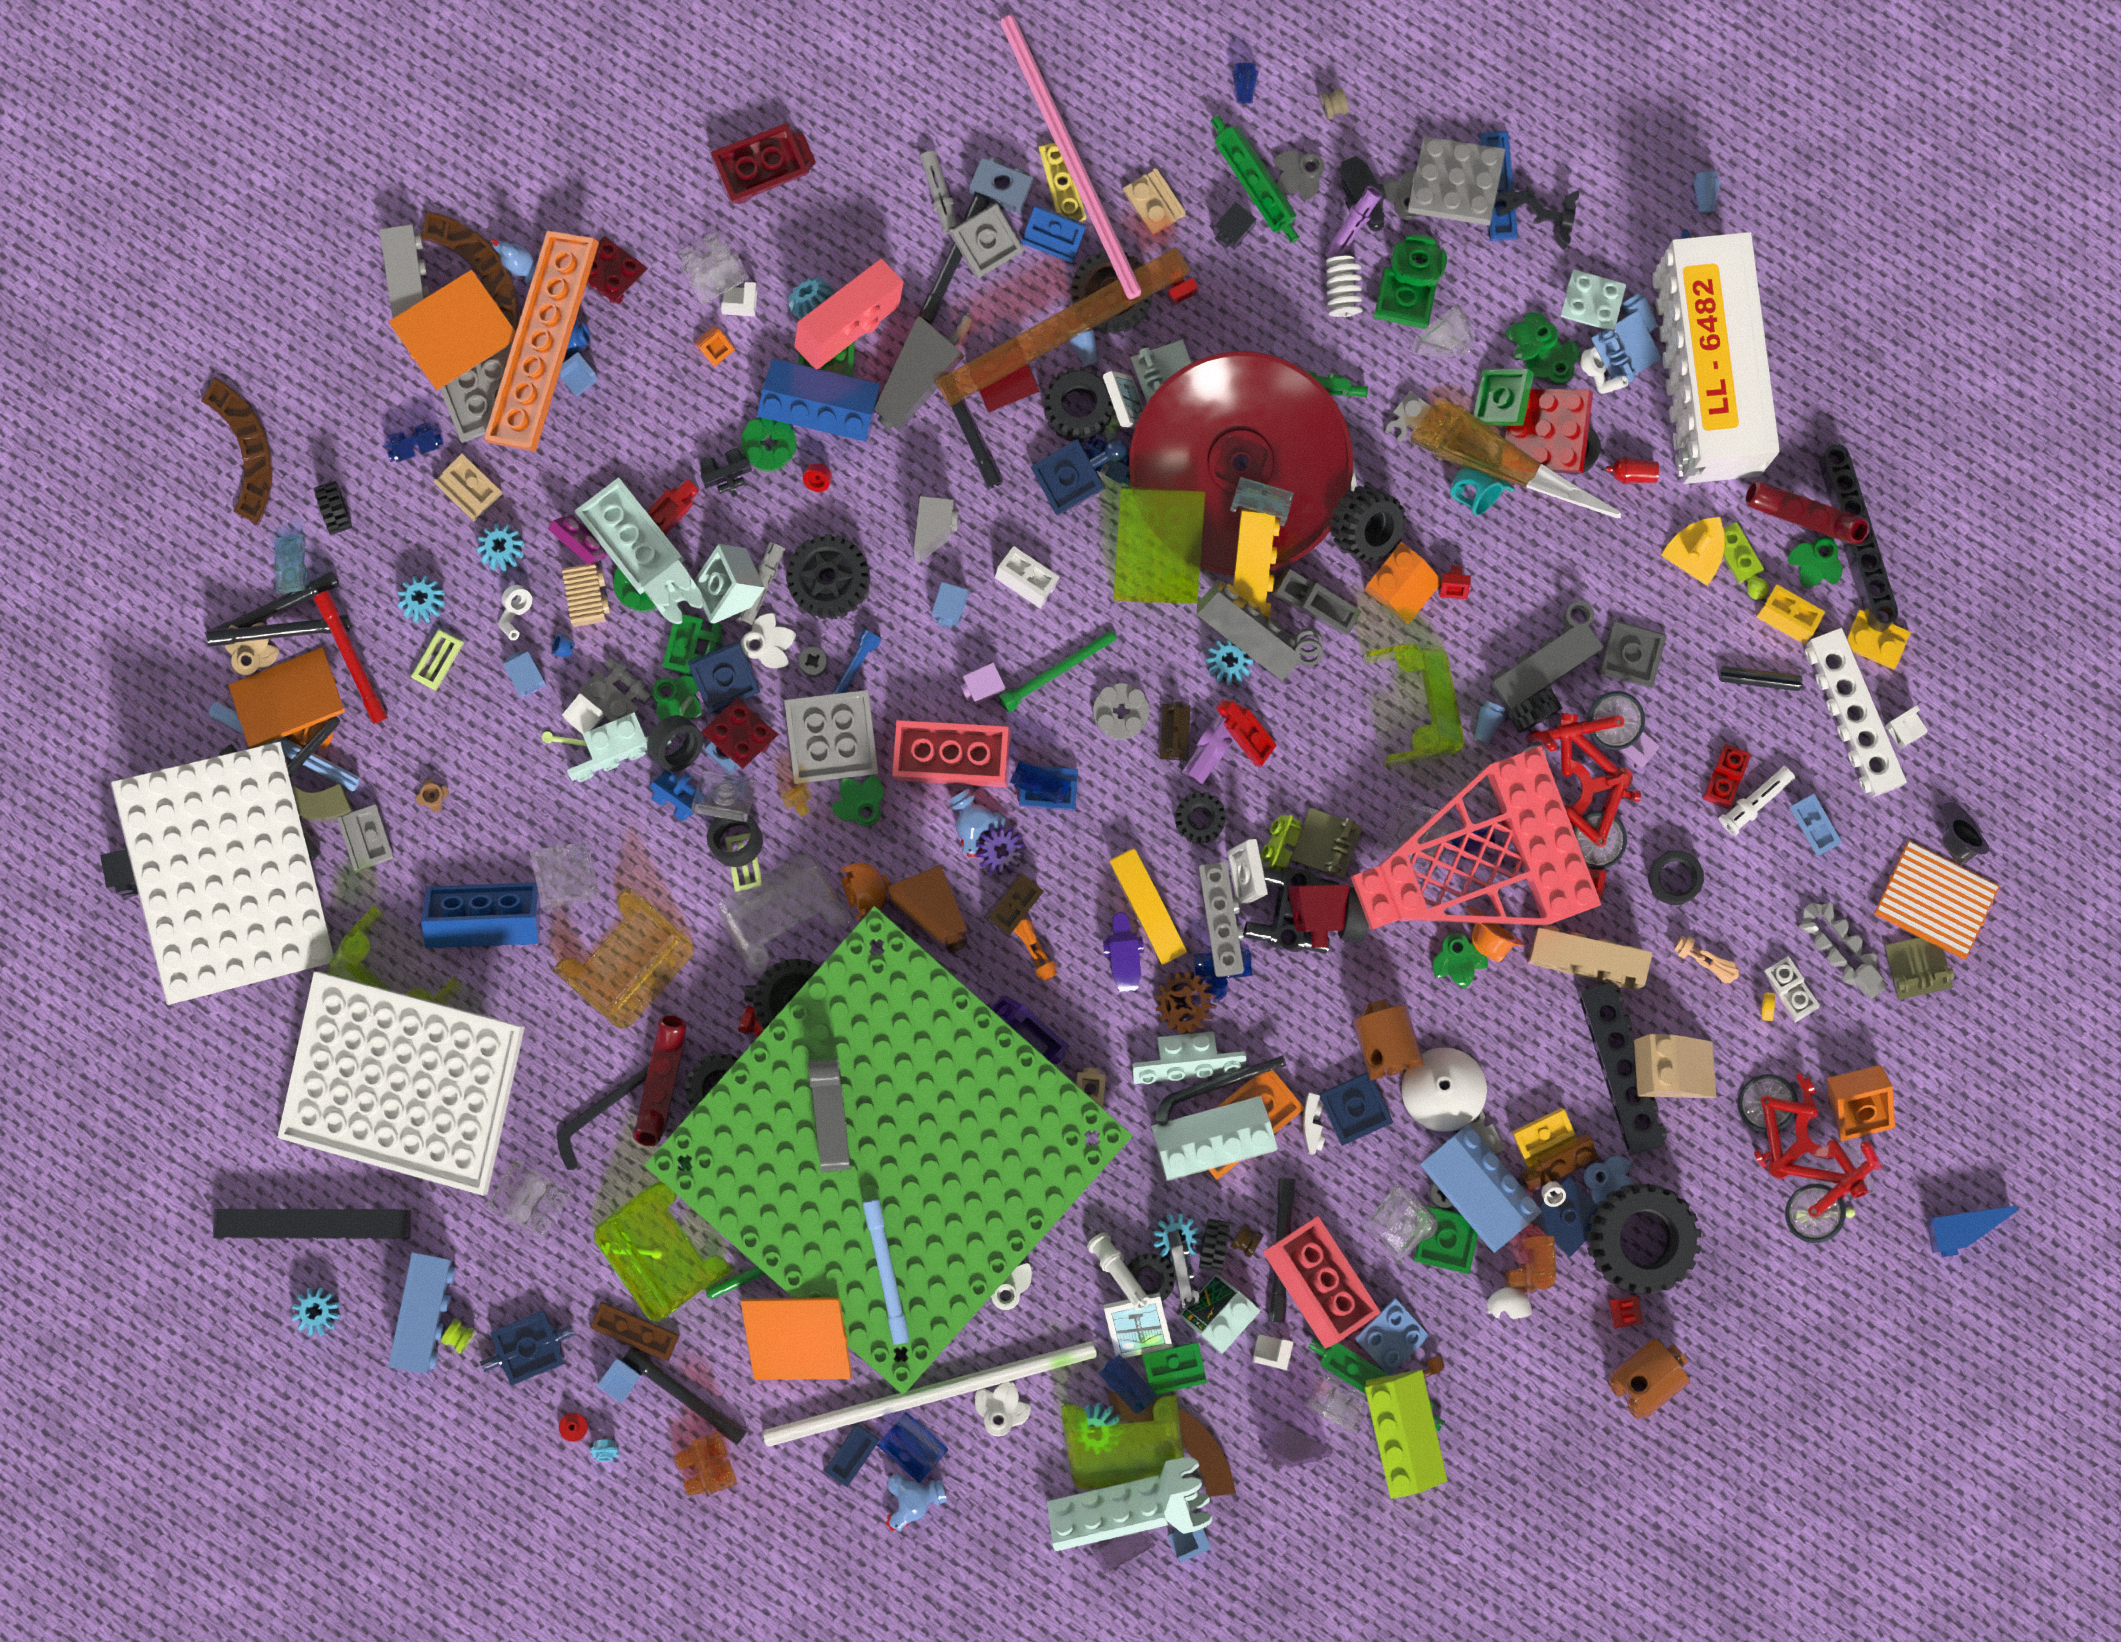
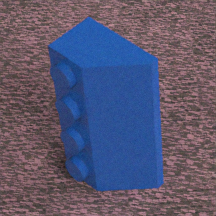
(819, 399)
(481, 915)

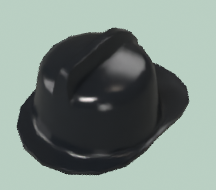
(1962, 835)

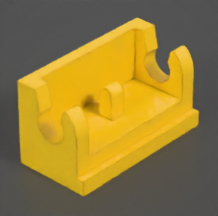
(1791, 614)

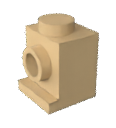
(1093, 1077)

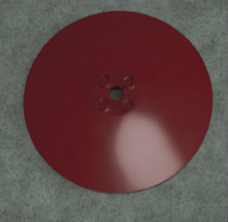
(1254, 409)

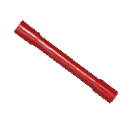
(331, 616)

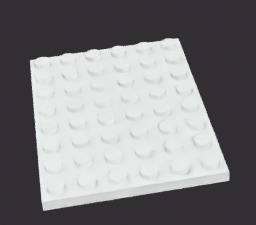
(222, 872)
(401, 1082)

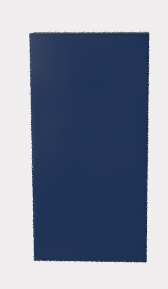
(852, 1455)

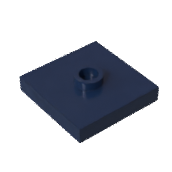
(723, 676)
(1355, 1108)
(1568, 1220)

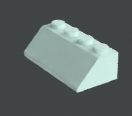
(1214, 1138)

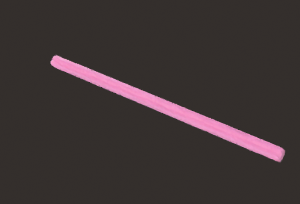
(1071, 157)

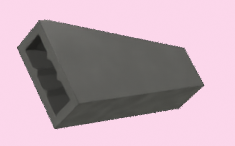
(912, 381)

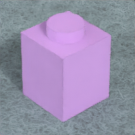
(982, 684)

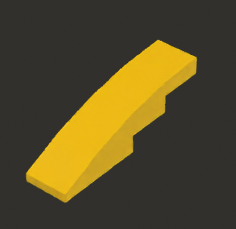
(1147, 906)

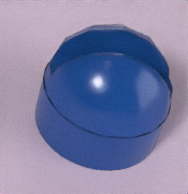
(561, 645)

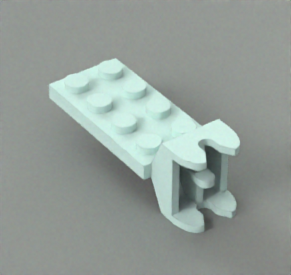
(640, 549)
(1130, 1508)

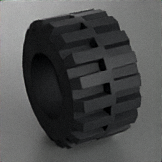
(1072, 426)
(1382, 532)
(703, 1072)

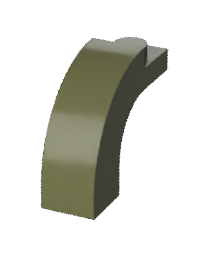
(322, 805)

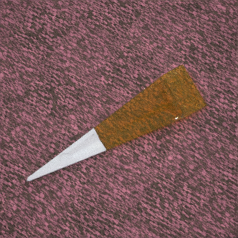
(1468, 442)

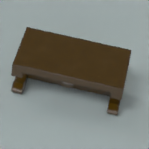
(1013, 903)

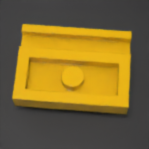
(1879, 646)
(1543, 1135)

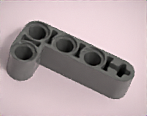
(829, 1114)

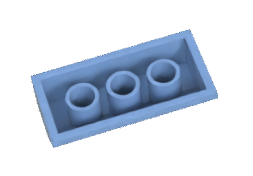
(1481, 1188)
(421, 1313)

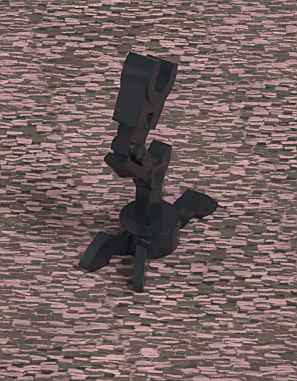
(1513, 200)

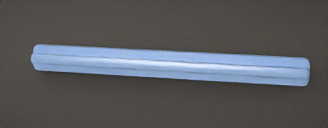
(290, 749)

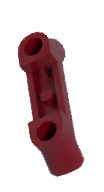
(1807, 513)
(660, 1081)

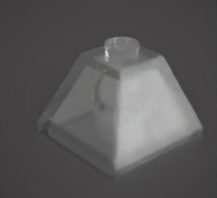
(1446, 336)

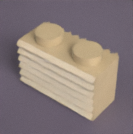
(585, 595)

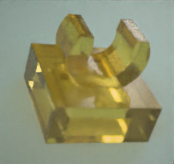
(796, 797)

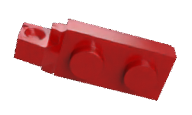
(672, 506)
(1246, 731)

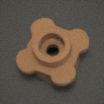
(424, 796)

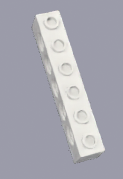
(1836, 645)

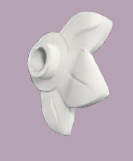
(772, 642)
(1016, 1283)
(1001, 1404)

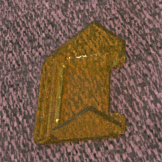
(630, 963)

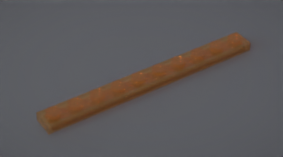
(1059, 329)

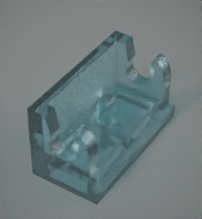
(1262, 499)

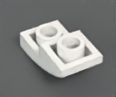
(1791, 989)
(1312, 1132)

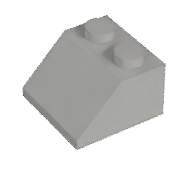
(934, 525)

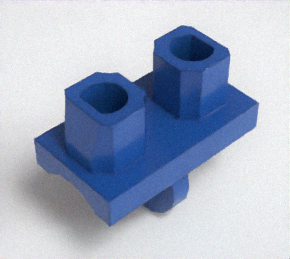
(676, 791)

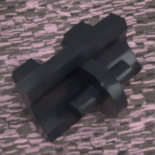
(713, 475)

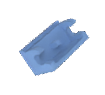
(1815, 825)

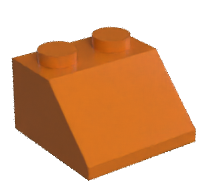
(1403, 583)
(1861, 1102)

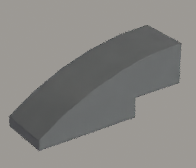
(1315, 601)

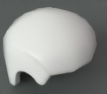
(1511, 1300)

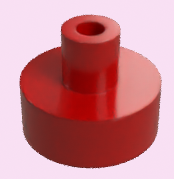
(817, 477)
(579, 1431)

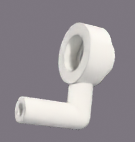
(1594, 367)
(513, 608)

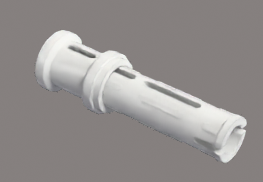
(1747, 810)
(1112, 1261)

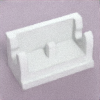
(1026, 577)

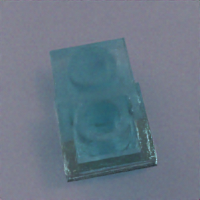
(289, 564)

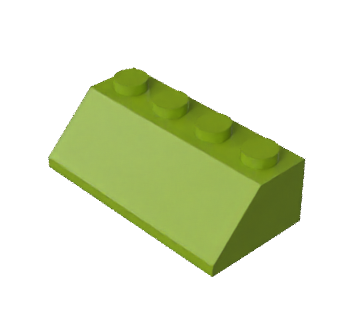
(1406, 1433)

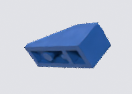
(1963, 1229)

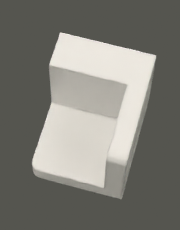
(740, 300)
(583, 714)
(1906, 728)
(1272, 1352)

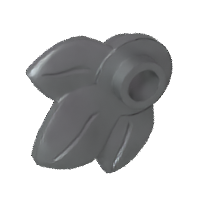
(1295, 175)
(1400, 192)

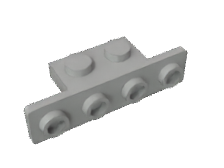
(1221, 919)

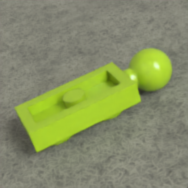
(1744, 562)

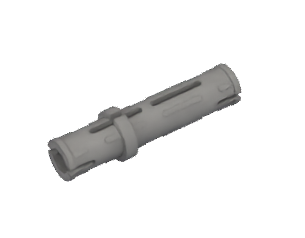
(930, 162)
(766, 572)

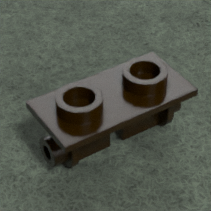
(1175, 731)

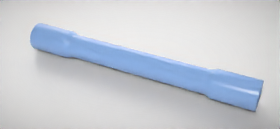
(896, 1318)

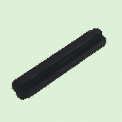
(1760, 678)

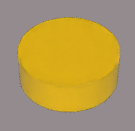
(1768, 1005)

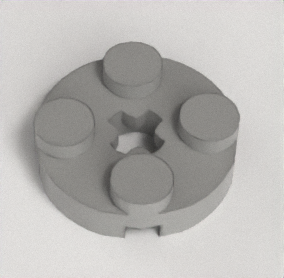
(1132, 700)

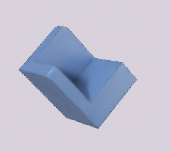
(577, 374)
(619, 1380)
(1189, 1544)

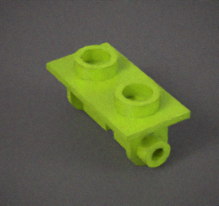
(1284, 831)

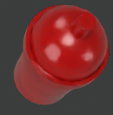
(1634, 470)

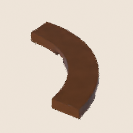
(479, 255)
(253, 446)
(1197, 1443)

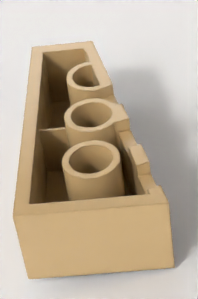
(1590, 958)

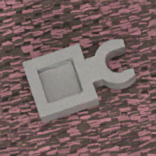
(1409, 413)
(1487, 1134)

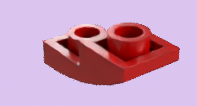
(1726, 776)

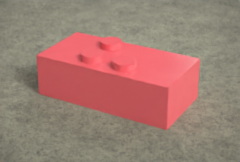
(848, 314)
(951, 753)
(1321, 1282)

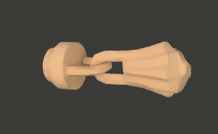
(1725, 970)

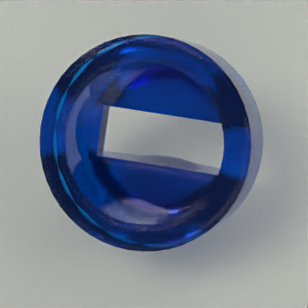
(1219, 987)

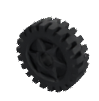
(1097, 274)
(826, 555)
(777, 985)

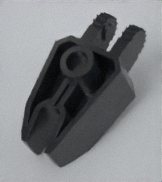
(1354, 180)

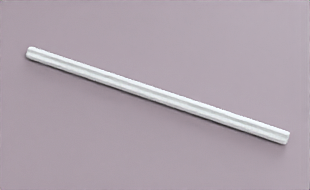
(929, 1393)

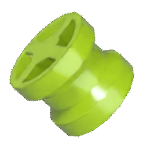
(458, 1336)

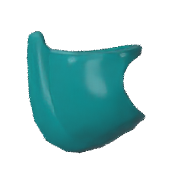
(1487, 489)

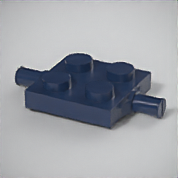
(527, 1348)

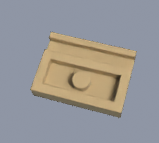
(1154, 202)
(467, 487)

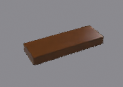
(634, 1331)

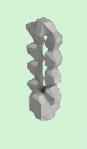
(1866, 976)

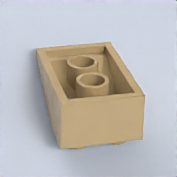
(1674, 1066)

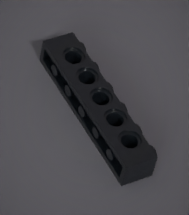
(1591, 1002)

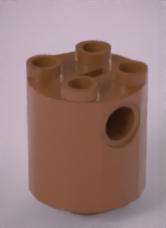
(1387, 1039)
(1657, 1370)

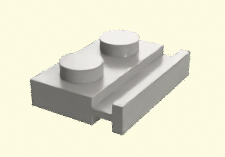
(365, 837)

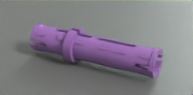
(1358, 215)

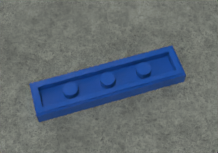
(1502, 227)

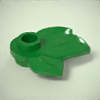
(1529, 336)
(1549, 360)
(1815, 566)
(681, 700)
(856, 798)
(1459, 964)

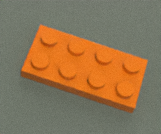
(1278, 1102)

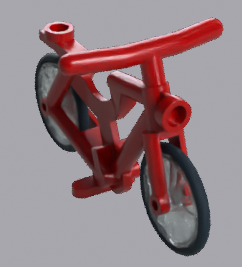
(1614, 724)
(1815, 1210)

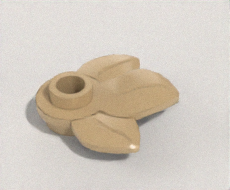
(258, 652)

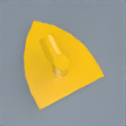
(1698, 549)

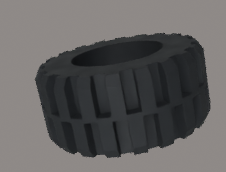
(1680, 1244)

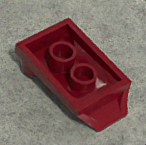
(762, 162)

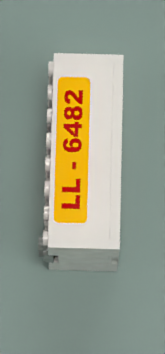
(1716, 358)

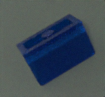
(912, 1447)

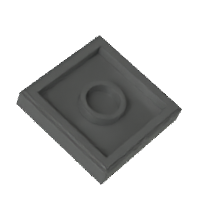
(1632, 654)

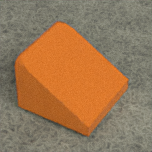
(714, 345)

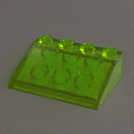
(1158, 545)

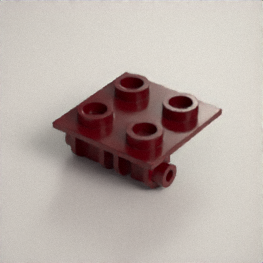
(614, 271)
(1009, 389)
(740, 733)

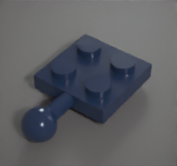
(1072, 476)

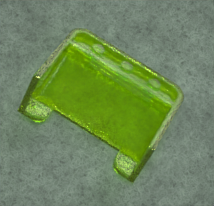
(655, 1254)
(1125, 1451)

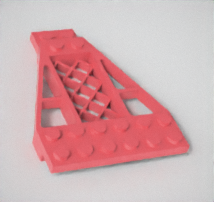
(1541, 839)

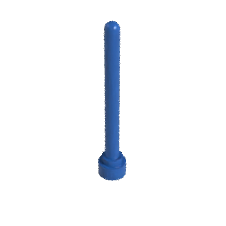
(866, 643)

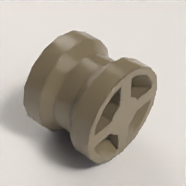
(1334, 103)

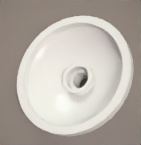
(1448, 1108)

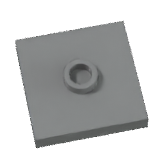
(986, 241)

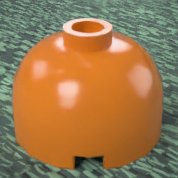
(864, 887)

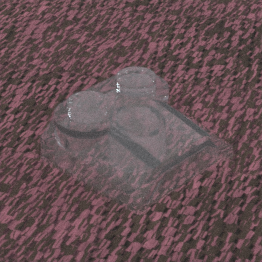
(1401, 1223)

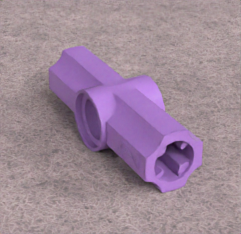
(1209, 751)

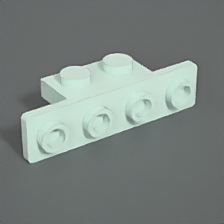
(610, 745)
(1186, 1058)

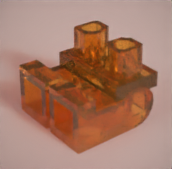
(1541, 1265)
(708, 1465)

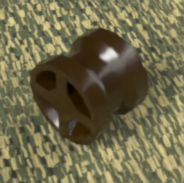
(1247, 1240)

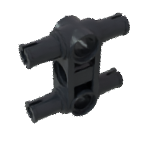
(1283, 914)

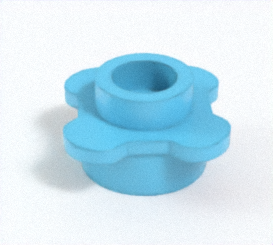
(604, 1450)

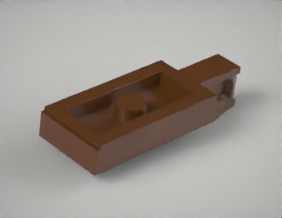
(1560, 1162)

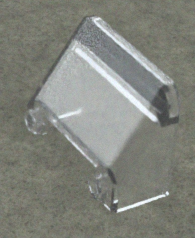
(778, 904)

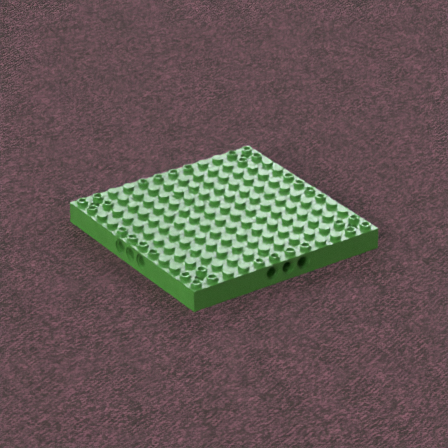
(945, 1125)

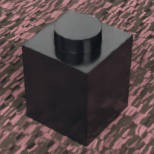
(1234, 226)

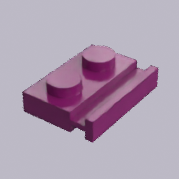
(577, 539)

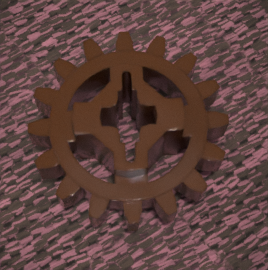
(1196, 996)

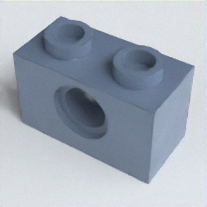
(1010, 198)

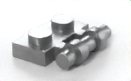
(608, 698)

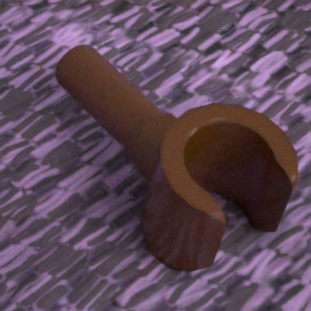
(1435, 1366)

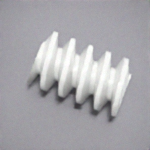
(1342, 286)

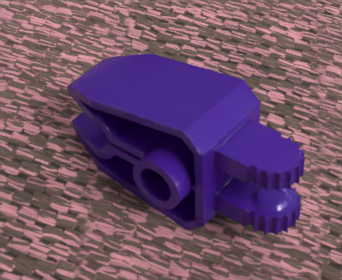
(1124, 951)

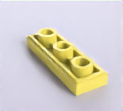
(1065, 197)

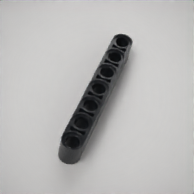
(1866, 550)
(312, 1223)

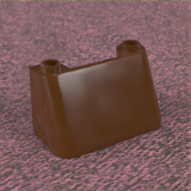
(930, 908)

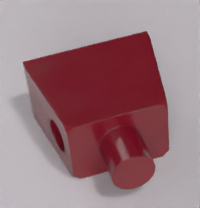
(1319, 910)

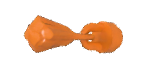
(1027, 934)

